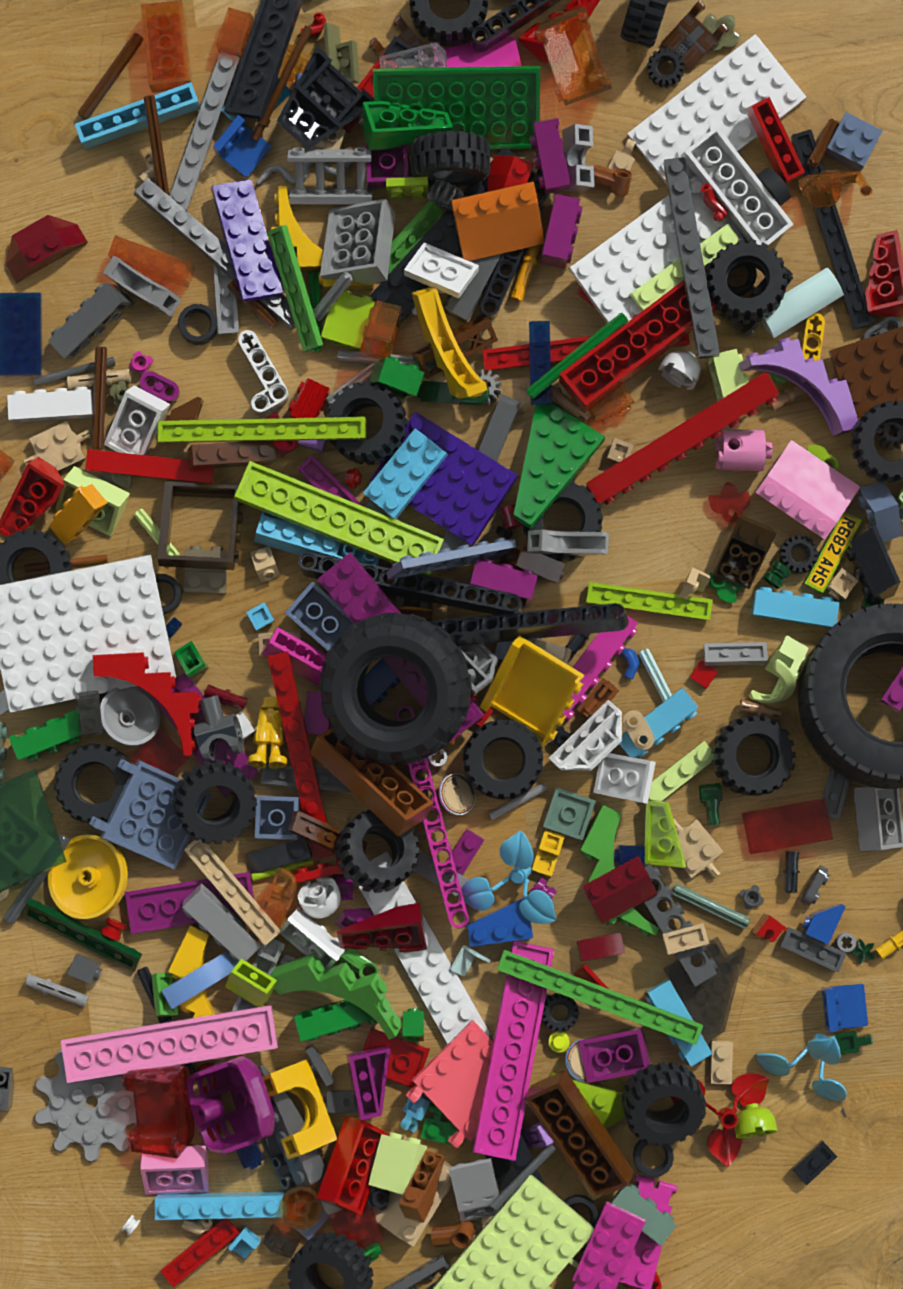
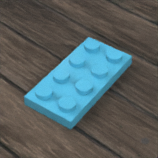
(405, 473)

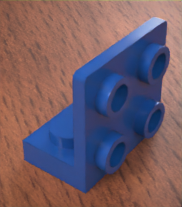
(240, 149)
(844, 1006)

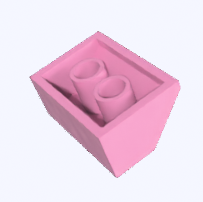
(174, 1175)

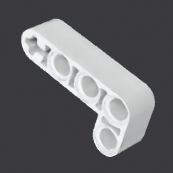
(261, 369)

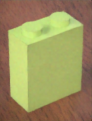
(396, 1162)

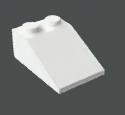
(136, 422)

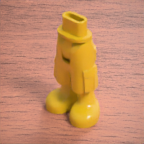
(269, 731)

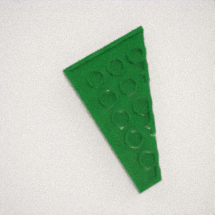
(554, 456)

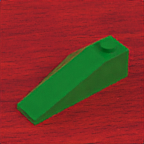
(394, 126)

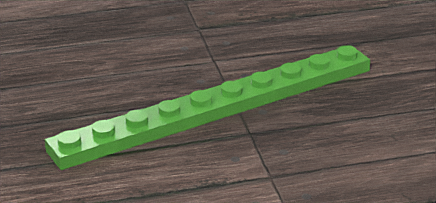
(600, 997)

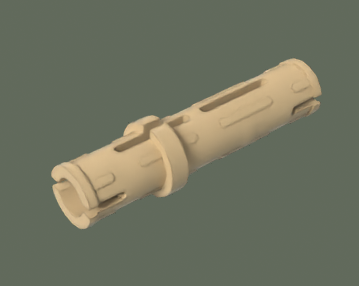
(111, 378)

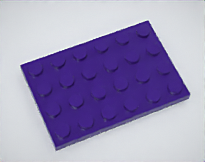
(463, 488)

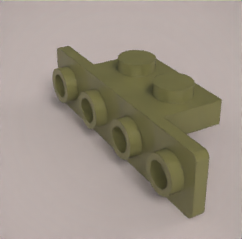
(343, 55)

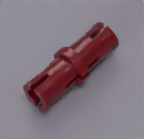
(226, 697)

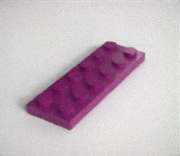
(223, 750)
(162, 905)

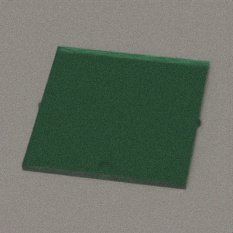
(26, 831)

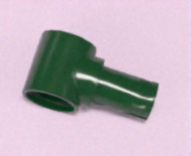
(711, 797)

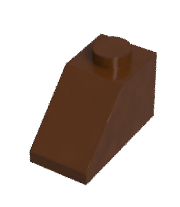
(187, 411)

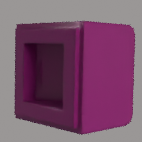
(345, 886)

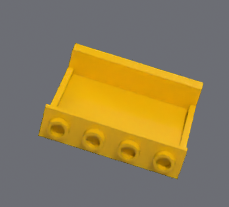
(533, 689)

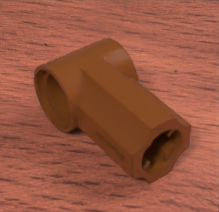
(616, 180)
(457, 1235)

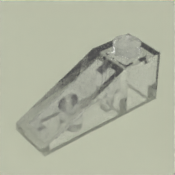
(424, 56)

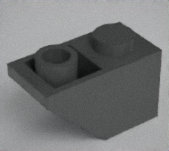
(6, 1088)

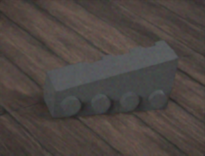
(90, 319)

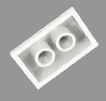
(311, 938)

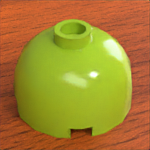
(755, 1122)

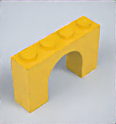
(317, 1125)

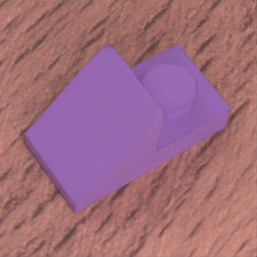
(536, 1135)

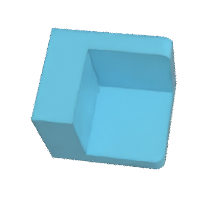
(245, 1242)

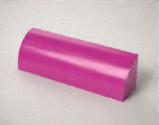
(304, 658)

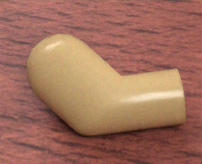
(149, 173)
(198, 1227)

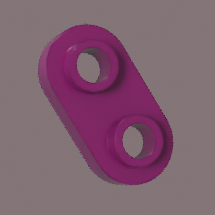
(160, 387)

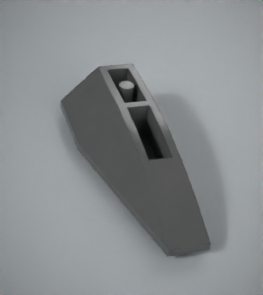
(298, 1170)

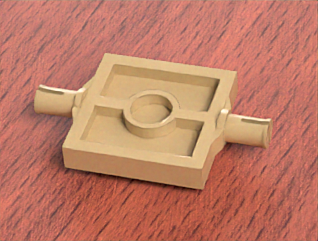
(59, 446)
(698, 848)

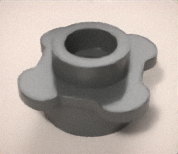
(749, 903)

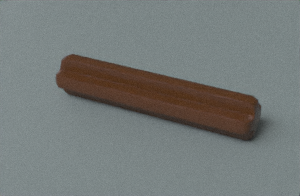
(823, 143)
(255, 306)

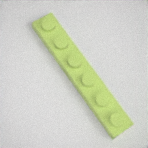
(673, 275)

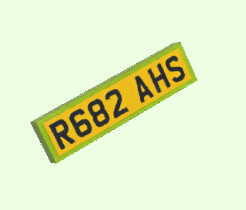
(832, 552)

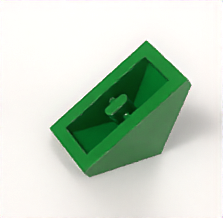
(191, 660)

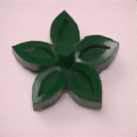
(863, 951)

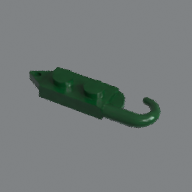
(439, 393)

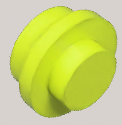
(559, 1041)

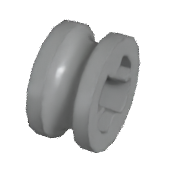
(852, 941)

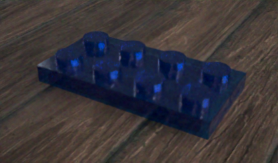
(21, 334)

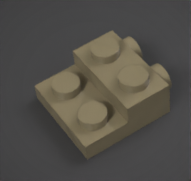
(205, 580)

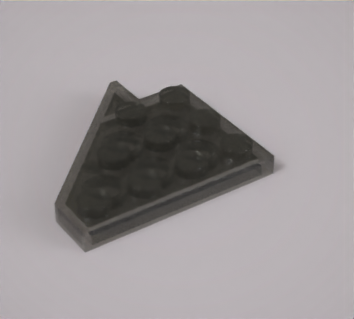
(712, 999)

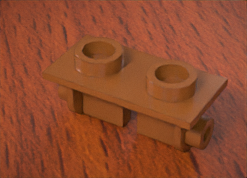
(601, 693)

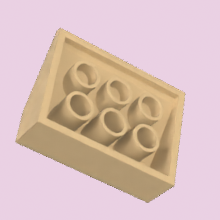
(393, 1217)

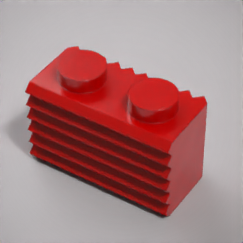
(310, 400)

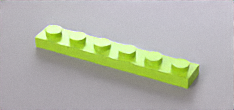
(649, 601)

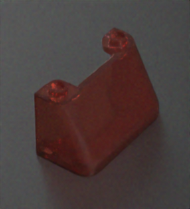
(161, 1109)

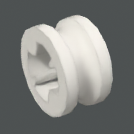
(442, 761)
(130, 1225)

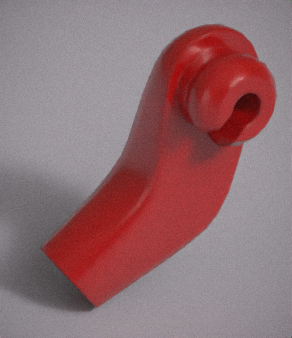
(713, 203)

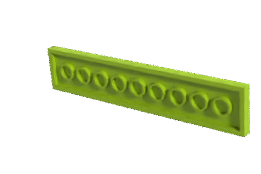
(333, 516)

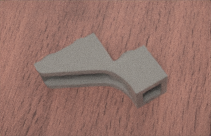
(568, 542)

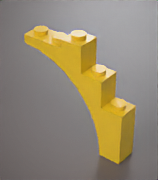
(308, 254)
(436, 330)
(188, 959)

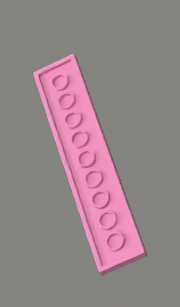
(169, 1043)

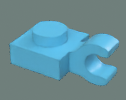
(415, 1112)

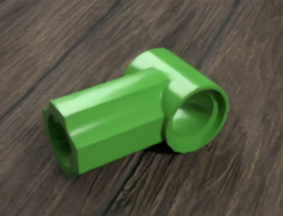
(357, 962)

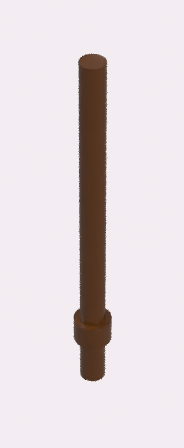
(282, 83)

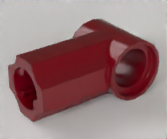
(508, 517)

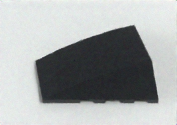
(321, 102)

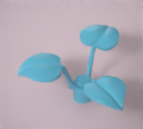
(517, 852)
(819, 1048)

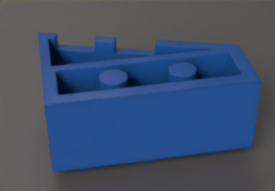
(500, 926)

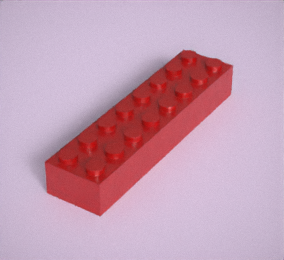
(629, 349)

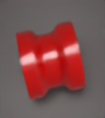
(113, 928)

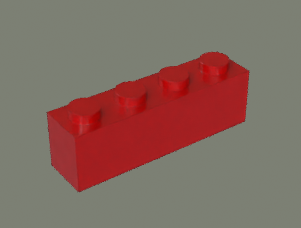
(774, 139)

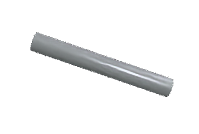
(518, 801)

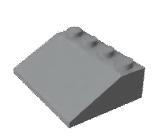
(359, 242)

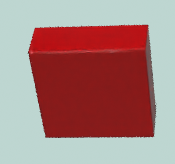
(703, 674)

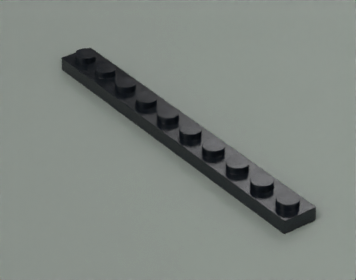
(835, 241)

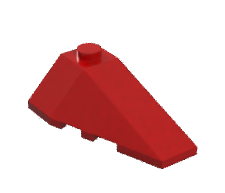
(529, 38)
(508, 172)
(885, 283)
(33, 495)

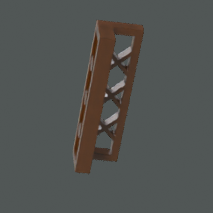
(462, 333)

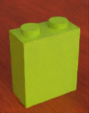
(347, 321)

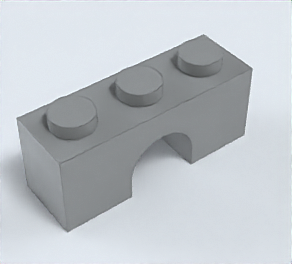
(576, 142)

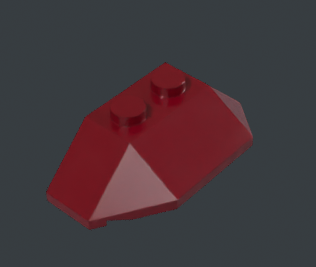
(42, 245)

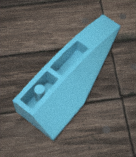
(299, 540)

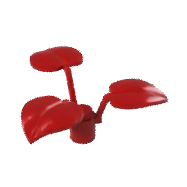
(749, 1089)

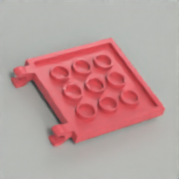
(457, 1080)

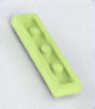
(681, 772)

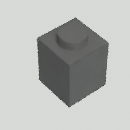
(85, 969)

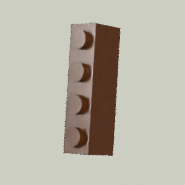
(230, 454)

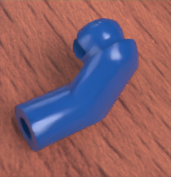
(632, 661)

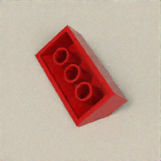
(351, 1166)

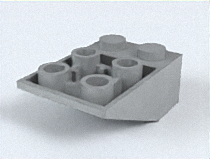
(474, 1189)

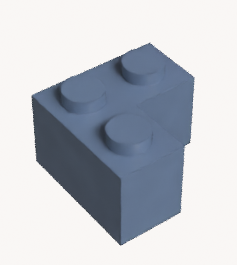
(881, 510)

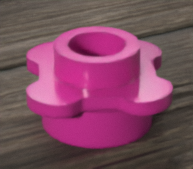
(139, 357)

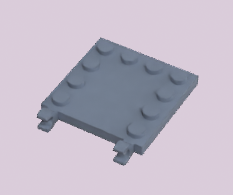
(146, 815)

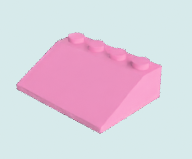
(807, 489)

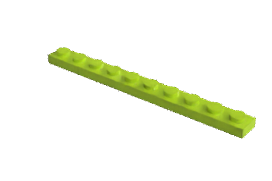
(262, 429)

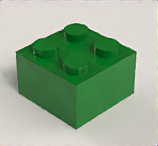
(397, 377)

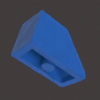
(823, 923)

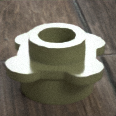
(114, 392)

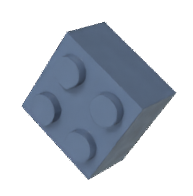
(853, 142)
(275, 816)

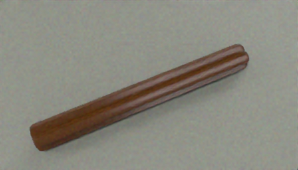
(110, 76)
(156, 143)
(99, 398)

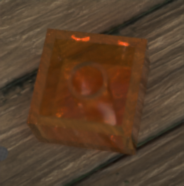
(382, 330)

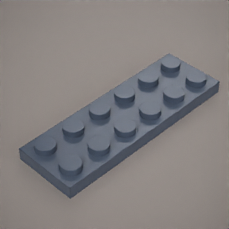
(449, 559)

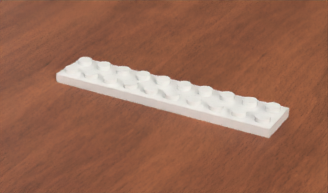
(429, 968)

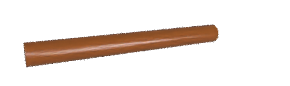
(76, 562)

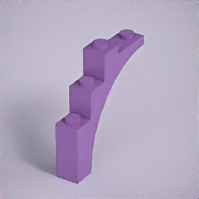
(829, 395)

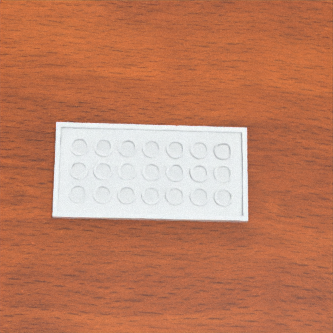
(720, 101)
(638, 255)

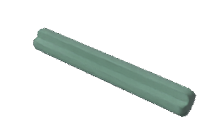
(710, 906)

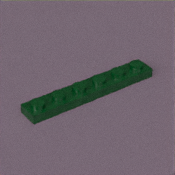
(81, 934)

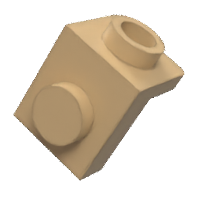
(265, 564)
(841, 585)

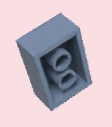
(319, 616)

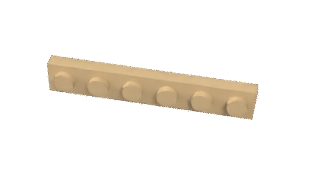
(233, 891)

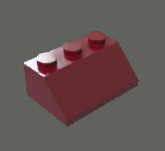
(619, 890)

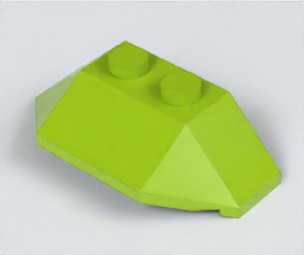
(603, 1101)

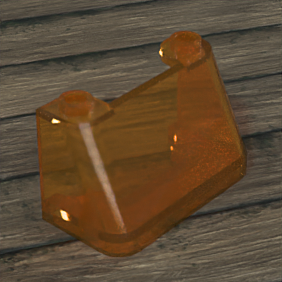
(573, 56)

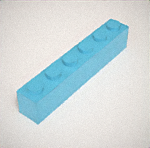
(133, 116)
(218, 1205)

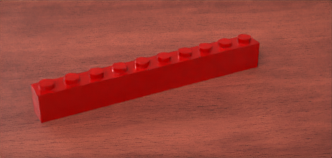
(683, 438)

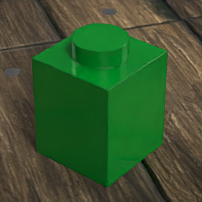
(413, 1025)

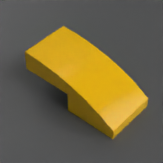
(547, 853)

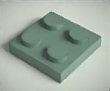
(569, 813)

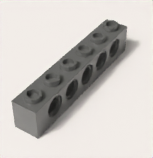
(696, 974)

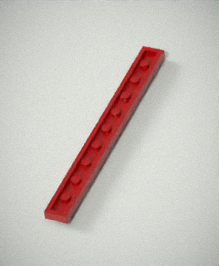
(519, 355)
(298, 742)

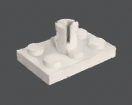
(441, 270)
(625, 777)

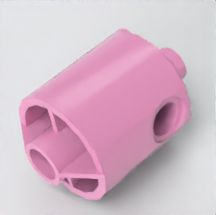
(742, 450)

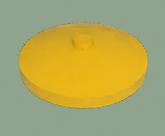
(90, 879)

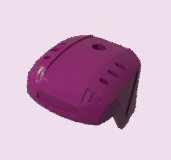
(253, 1113)

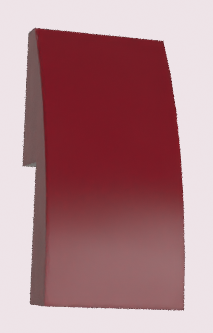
(600, 947)

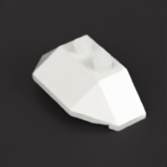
(591, 741)

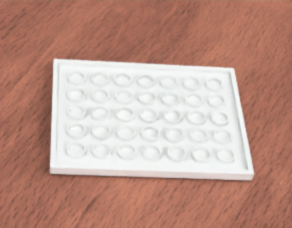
(66, 617)

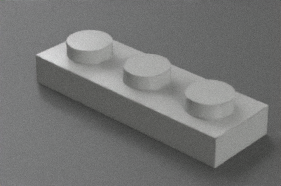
(735, 653)

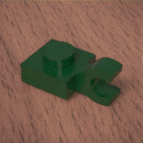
(850, 1042)

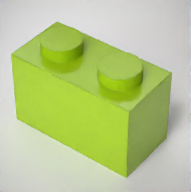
(250, 983)

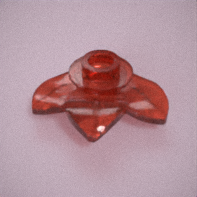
(729, 499)

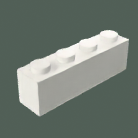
(50, 405)

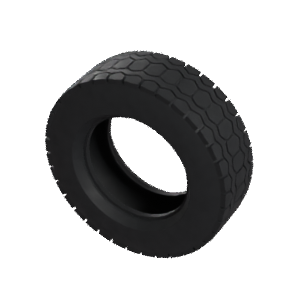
(824, 702)

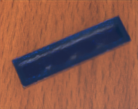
(540, 358)

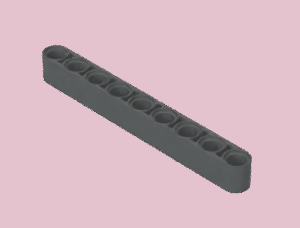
(491, 447)

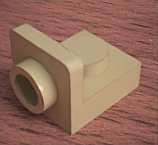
(695, 581)

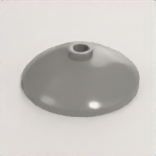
(137, 708)

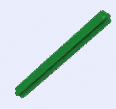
(553, 374)

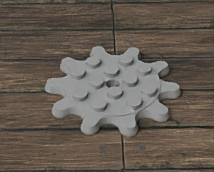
(79, 1121)

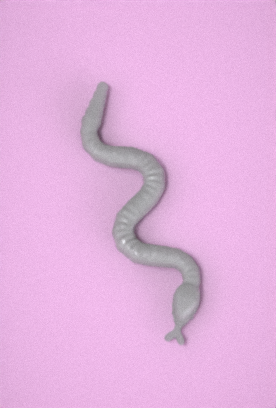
(306, 168)

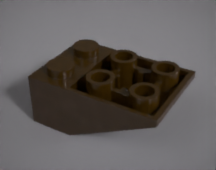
(743, 550)

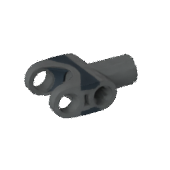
(217, 727)

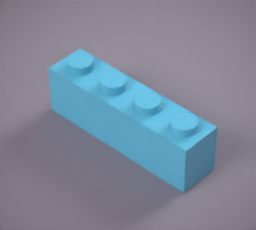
(795, 609)
(663, 719)
(666, 998)

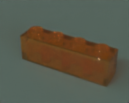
(152, 261)

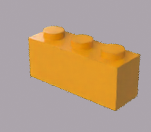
(77, 513)

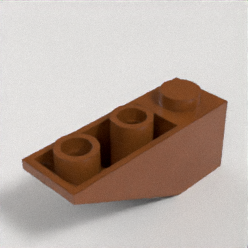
(422, 1187)

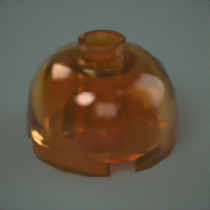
(301, 1207)

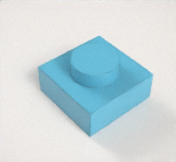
(260, 616)

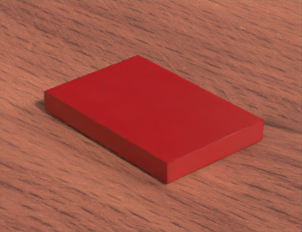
(405, 1058)

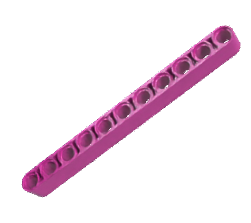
(443, 845)

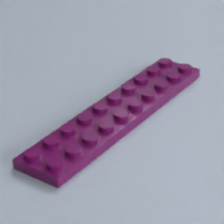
(363, 598)

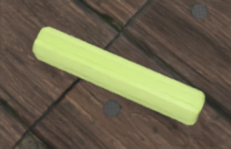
(152, 529)

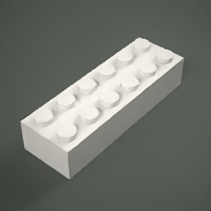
(737, 187)

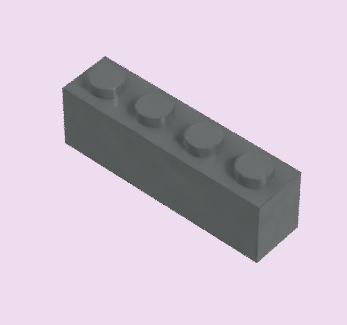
(463, 307)

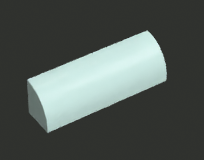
(803, 302)

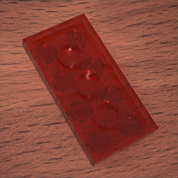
(787, 826)

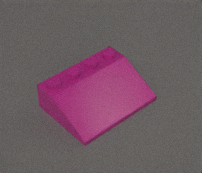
(500, 55)

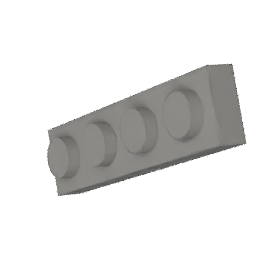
(225, 304)

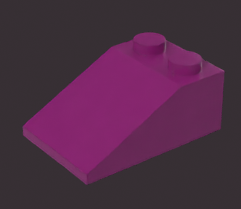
(614, 1054)

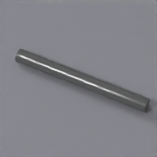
(70, 372)
(520, 1179)

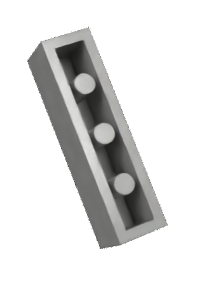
(221, 923)

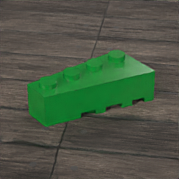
(46, 738)
(330, 1019)

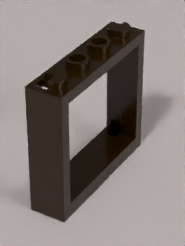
(186, 489)

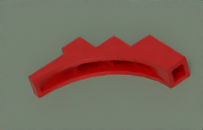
(178, 705)

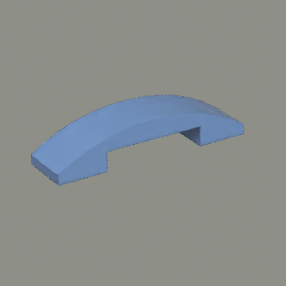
(199, 979)

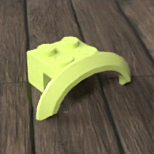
(784, 664)

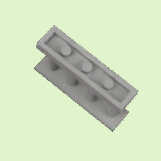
(325, 195)

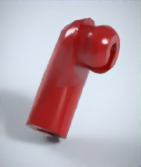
(317, 25)

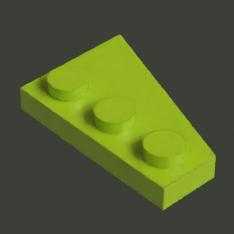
(661, 836)

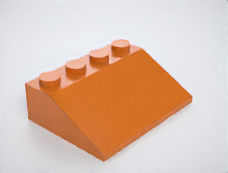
(498, 221)

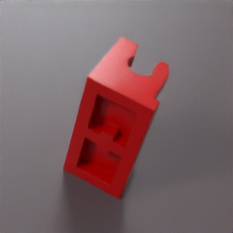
(768, 926)

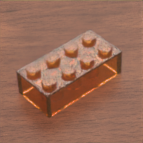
(166, 45)

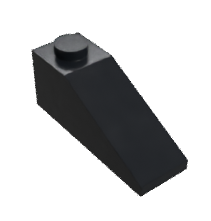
(279, 855)

